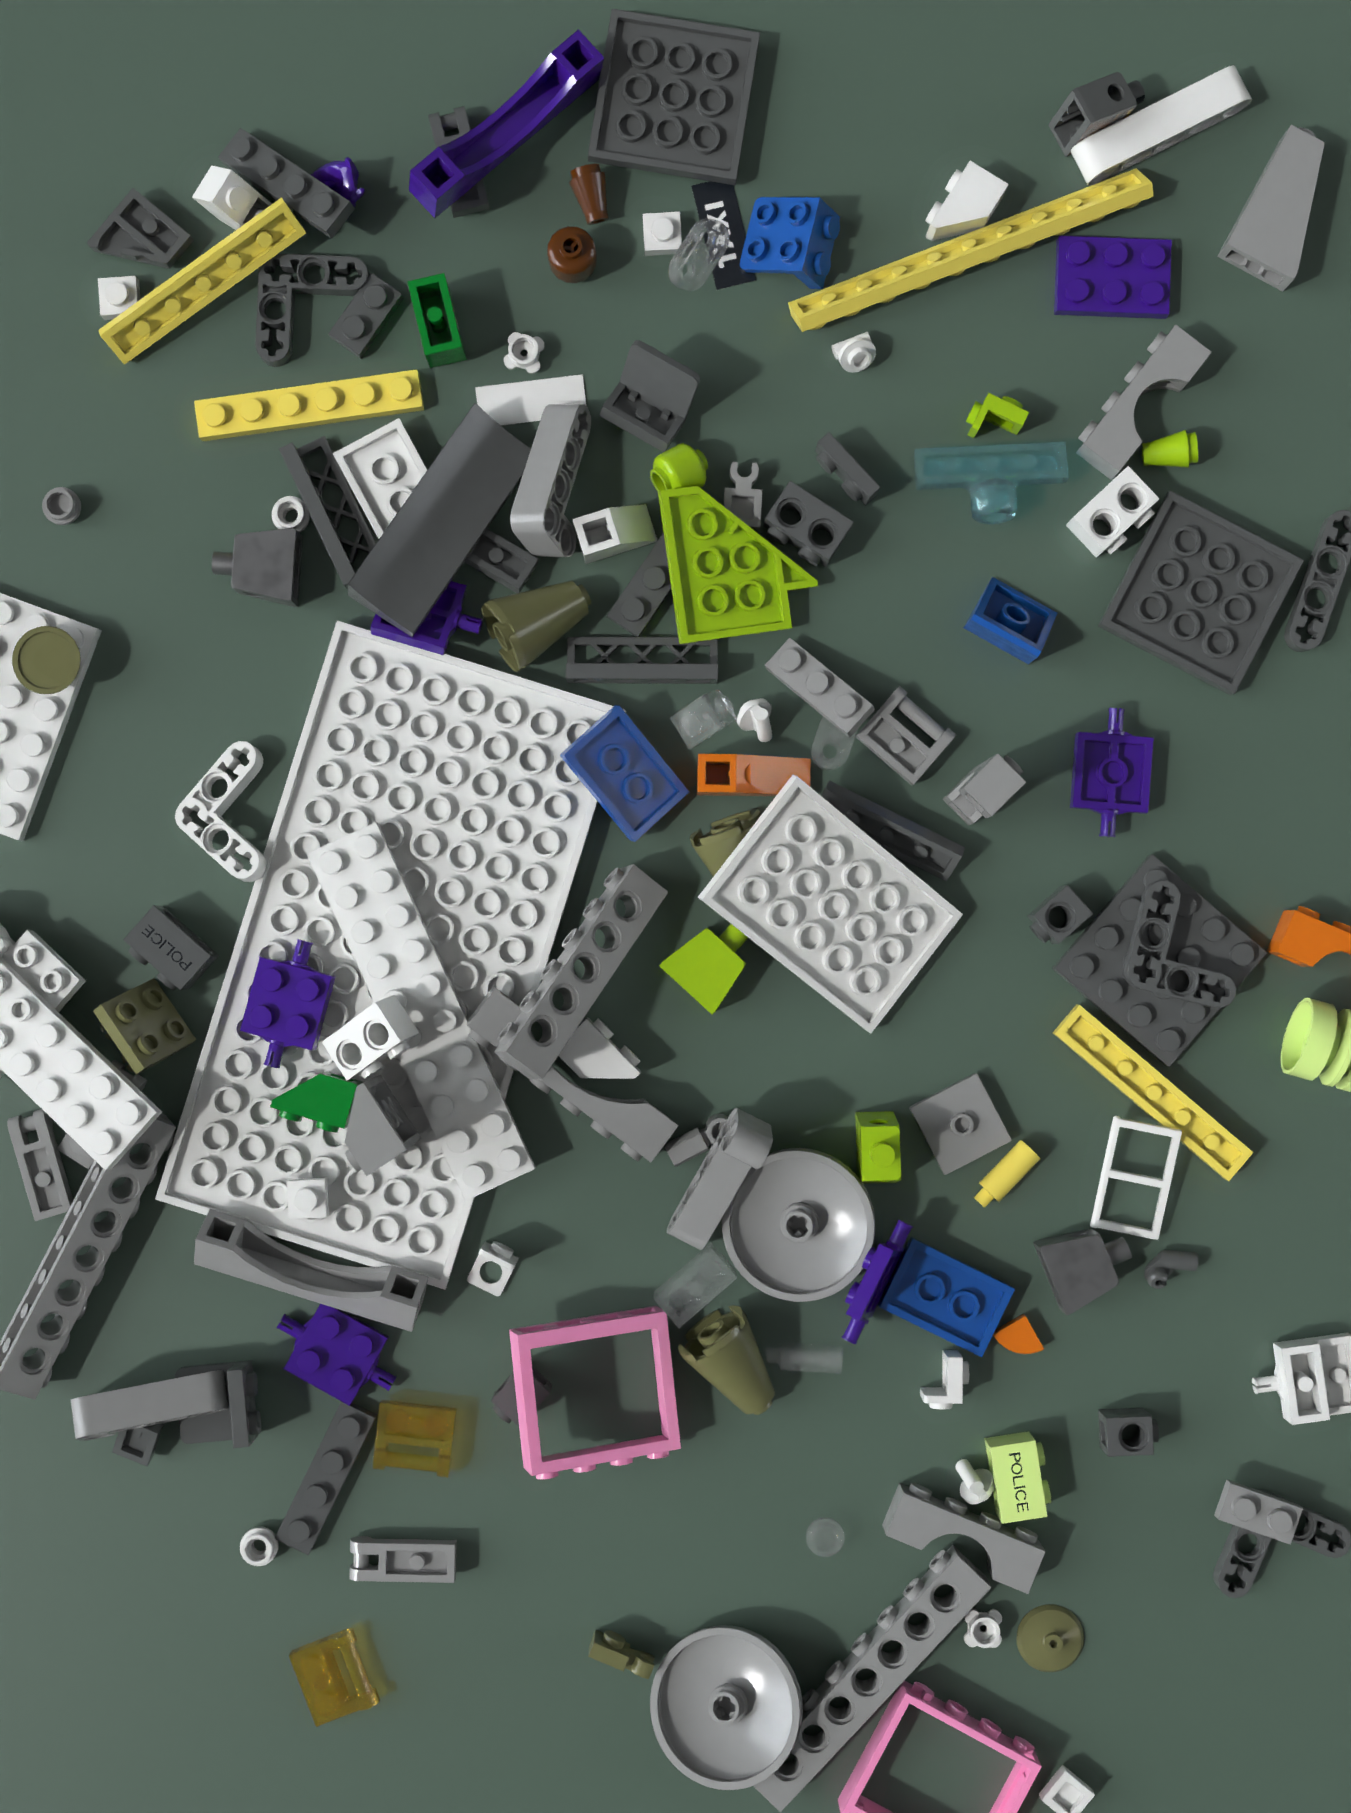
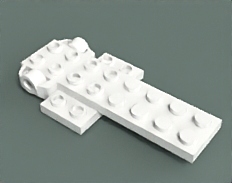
(56, 1061)

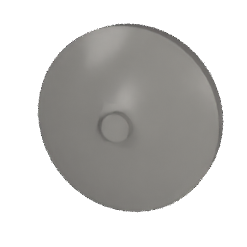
(799, 1225)
(726, 1707)

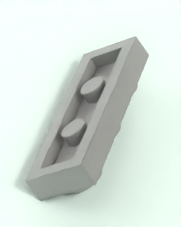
(819, 687)

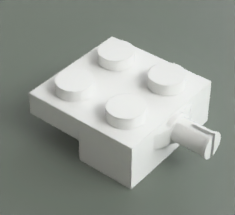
(1311, 1377)

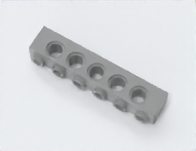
(641, 900)

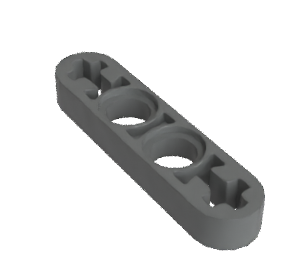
(1317, 579)

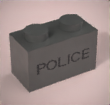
(170, 948)

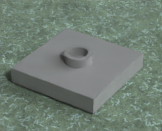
(960, 1123)

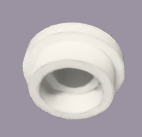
(286, 504)
(254, 1556)

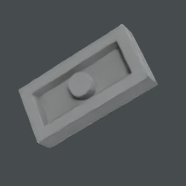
(1258, 1512)

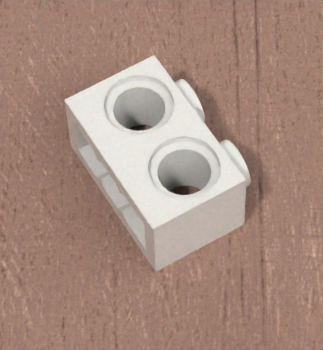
(1108, 507)
(369, 1035)

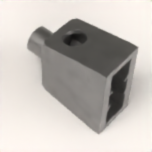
(264, 565)
(1080, 1266)

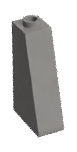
(1275, 218)

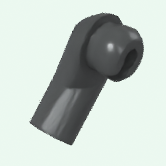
(1165, 1263)

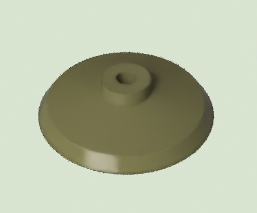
(46, 660)
(1050, 1638)

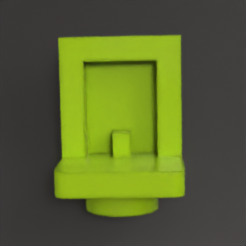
(1003, 412)

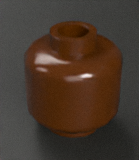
(572, 254)

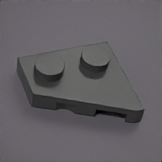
(141, 233)

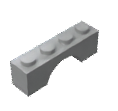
(1170, 367)
(985, 789)
(920, 1518)

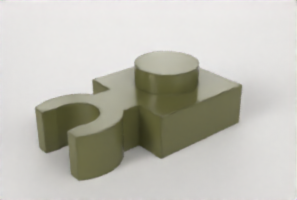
(616, 1652)

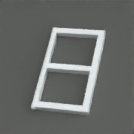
(1163, 1184)

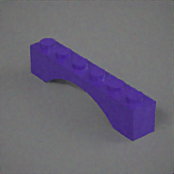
(466, 160)

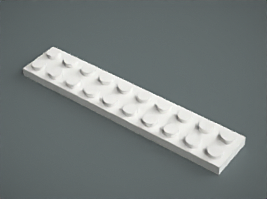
(402, 961)

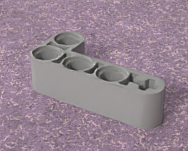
(548, 479)
(738, 1147)
(148, 1405)

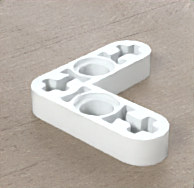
(211, 810)

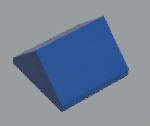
(1011, 621)

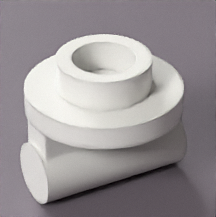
(855, 353)
(755, 716)
(976, 1484)

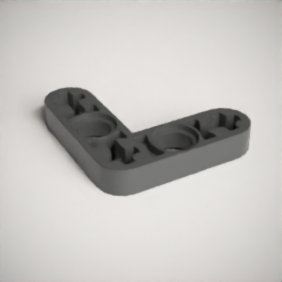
(285, 291)
(1163, 969)
(1227, 1565)

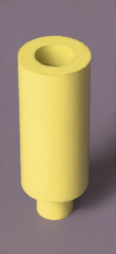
(1006, 1173)

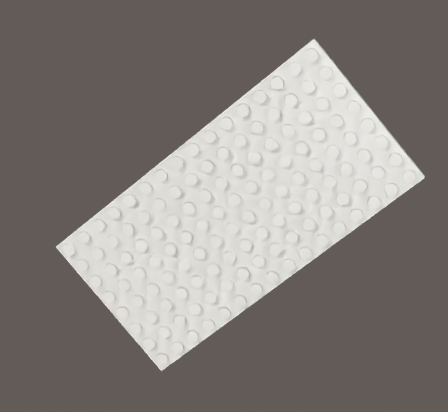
(489, 844)

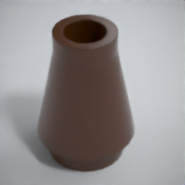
(590, 191)

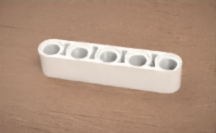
(1161, 125)

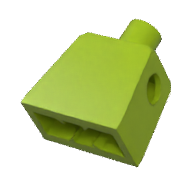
(707, 965)
(878, 1147)

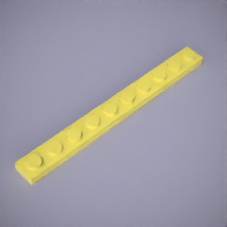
(970, 250)

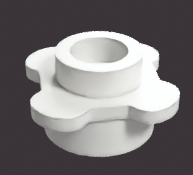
(520, 342)
(984, 1639)

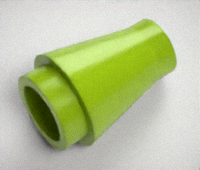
(1172, 450)

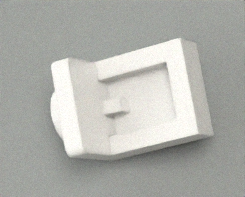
(954, 1374)

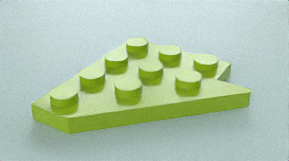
(723, 571)

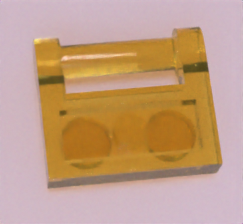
(414, 1426)
(323, 1681)

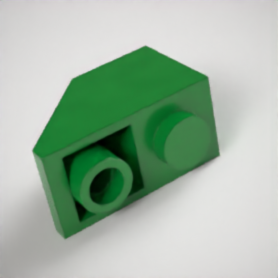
(322, 1098)

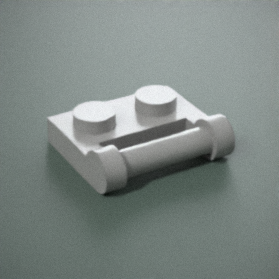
(897, 744)

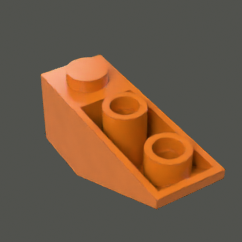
(747, 774)

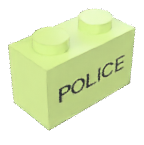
(1017, 1477)

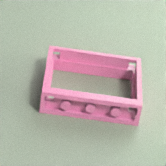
(580, 1329)
(955, 1715)

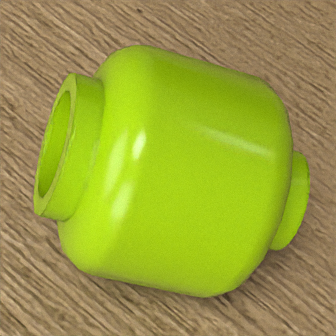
(679, 468)

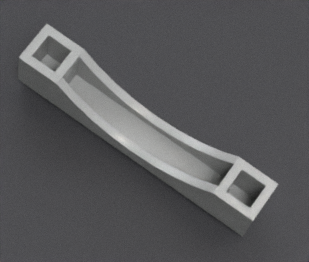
(631, 1120)
(244, 1252)

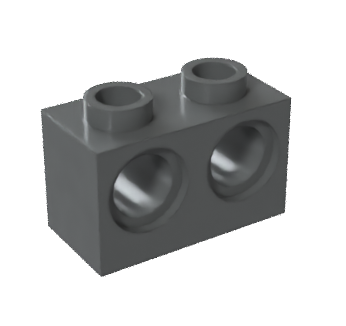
(813, 516)

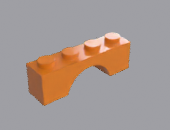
(1306, 939)

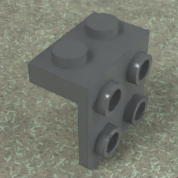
(651, 396)
(237, 1423)

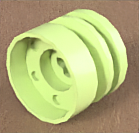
(1318, 1044)

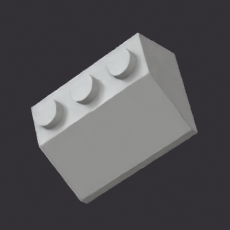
(377, 1127)

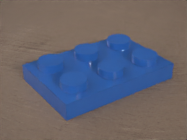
(624, 773)
(946, 1297)

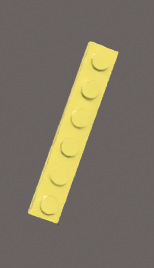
(202, 281)
(309, 405)
(1152, 1092)

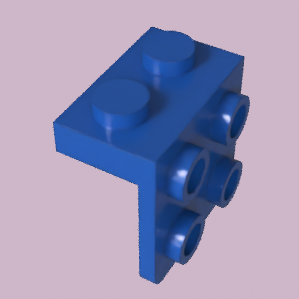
(791, 238)

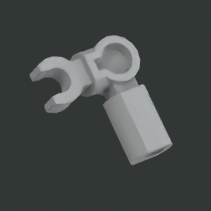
(695, 1141)

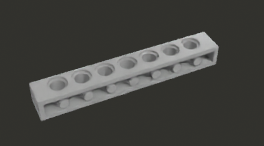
(61, 1263)
(889, 1669)

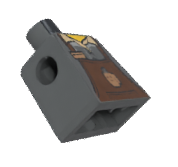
(1094, 108)

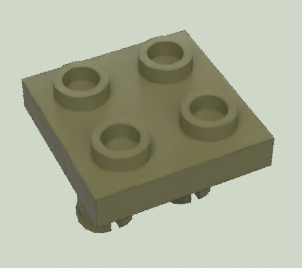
(144, 1026)

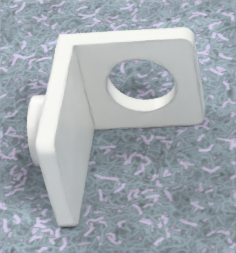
(499, 1254)

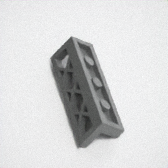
(319, 511)
(640, 672)

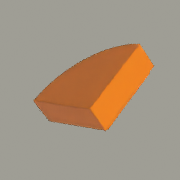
(1018, 1336)

